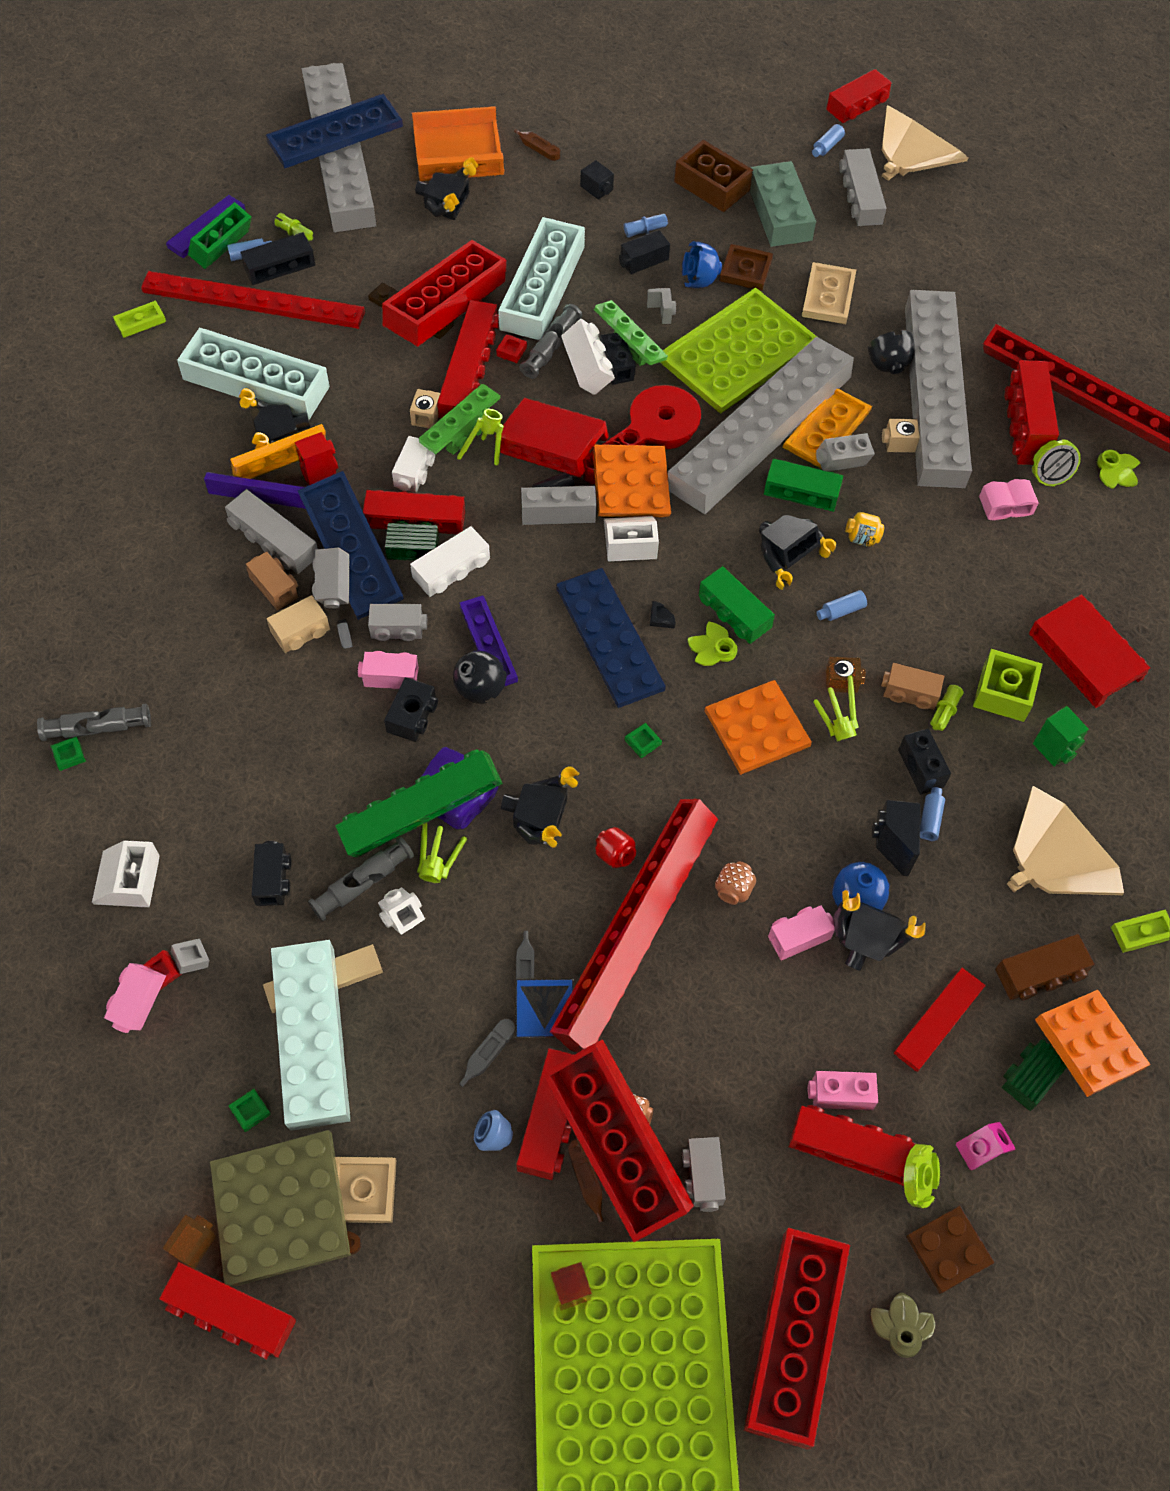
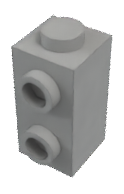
(844, 452)
(331, 577)
(396, 621)
(705, 1173)

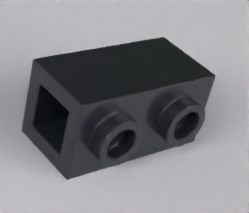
(644, 252)
(620, 358)
(269, 874)

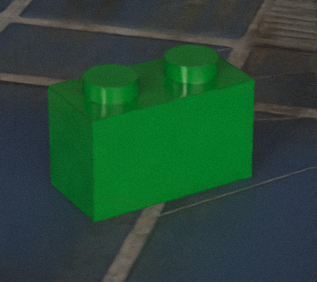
(1061, 737)

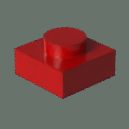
(511, 348)
(165, 965)

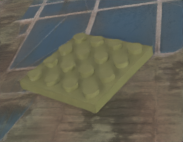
(279, 1209)

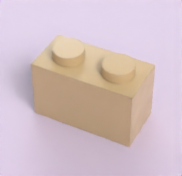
(298, 624)

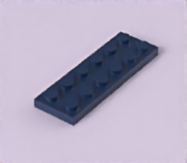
(334, 130)
(344, 526)
(610, 638)

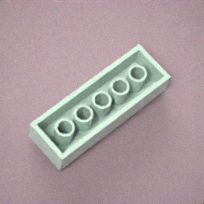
(541, 278)
(238, 365)
(310, 1035)

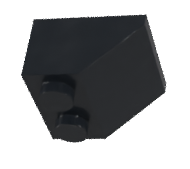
(898, 834)

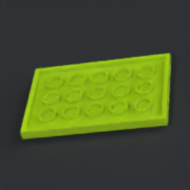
(737, 350)

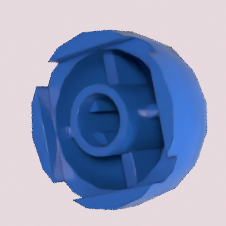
(703, 263)
(865, 880)

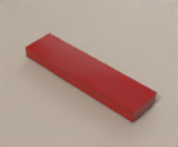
(939, 1019)

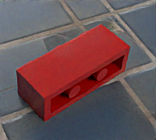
(859, 96)

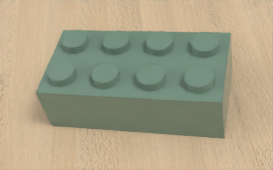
(782, 204)

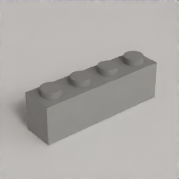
(863, 187)
(271, 531)

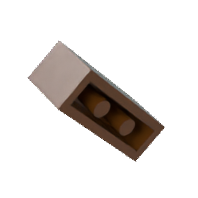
(1045, 968)

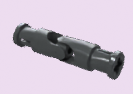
(544, 349)
(104, 721)
(369, 872)

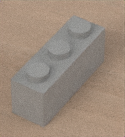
(558, 505)

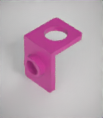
(984, 1145)

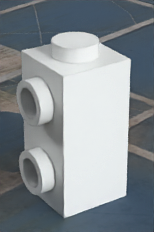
(412, 465)

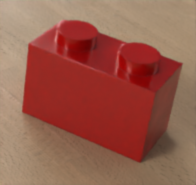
(316, 458)

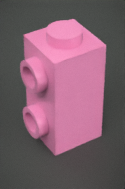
(387, 669)
(801, 932)
(134, 997)
(843, 1090)

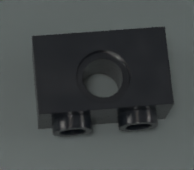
(411, 696)
(924, 761)

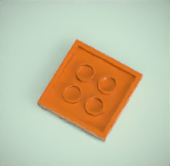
(631, 481)
(757, 727)
(1092, 1042)

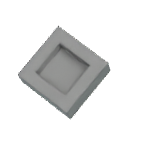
(189, 956)

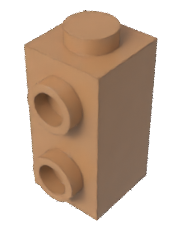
(272, 580)
(912, 686)

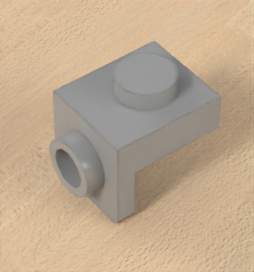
(662, 299)

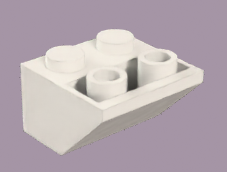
(631, 538)
(127, 874)

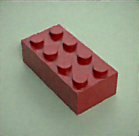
(1031, 409)

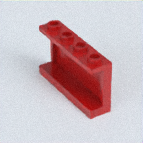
(551, 436)
(1088, 650)

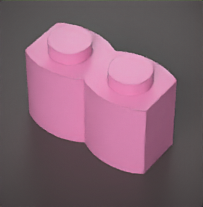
(1008, 499)

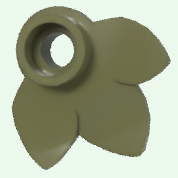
(903, 1320)

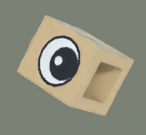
(424, 408)
(901, 435)

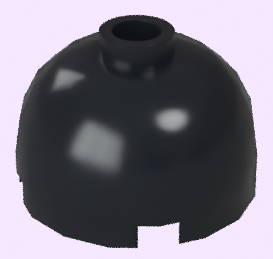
(892, 351)
(479, 676)

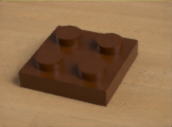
(746, 267)
(950, 1249)

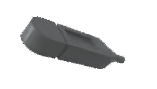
(525, 959)
(489, 1050)

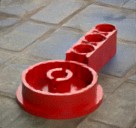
(652, 422)

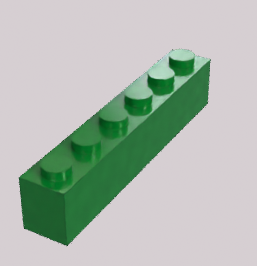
(418, 804)

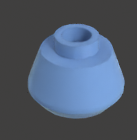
(492, 1132)

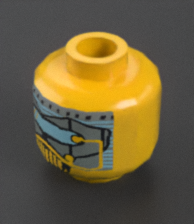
(864, 529)

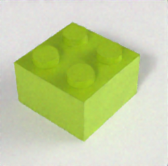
(1007, 685)

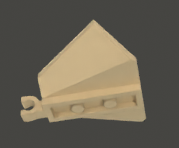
(913, 147)
(1060, 852)

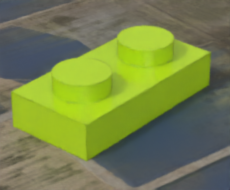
(139, 319)
(1142, 931)

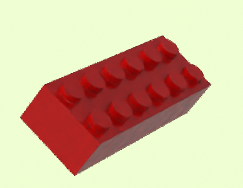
(443, 292)
(618, 1141)
(797, 1339)

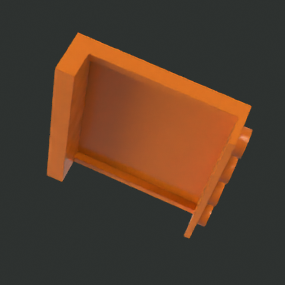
(452, 136)

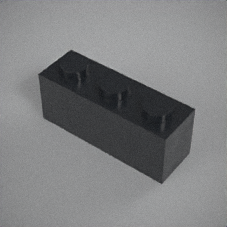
(278, 258)

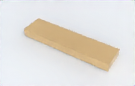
(349, 970)

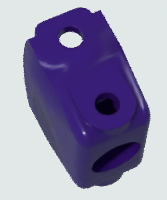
(462, 815)

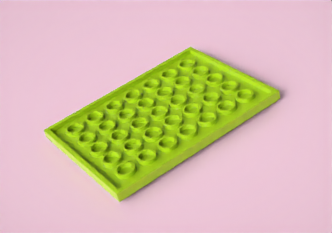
(639, 1374)

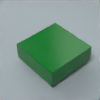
(643, 740)
(68, 753)
(249, 1110)

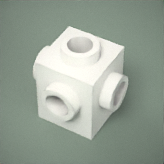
(400, 910)

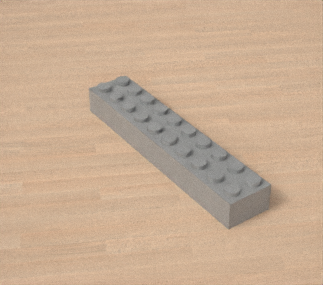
(344, 169)
(938, 390)
(759, 425)

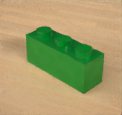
(222, 231)
(803, 485)
(736, 605)

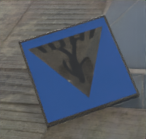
(539, 1005)

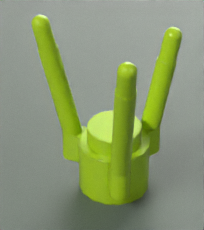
(489, 425)
(842, 726)
(432, 868)

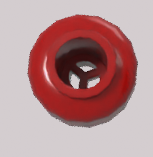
(615, 847)

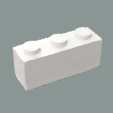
(588, 356)
(450, 561)

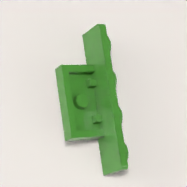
(640, 345)
(459, 422)

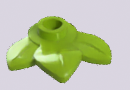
(1117, 469)
(709, 646)

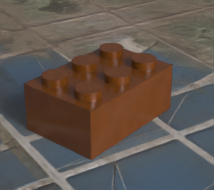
(713, 175)

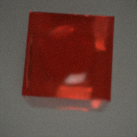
(571, 1286)

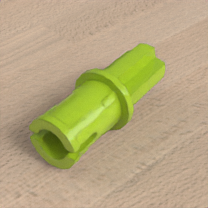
(293, 226)
(946, 707)

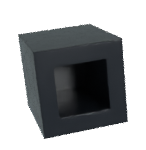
(597, 179)

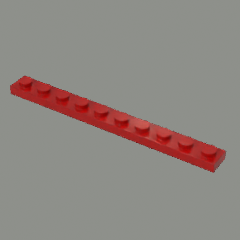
(253, 299)

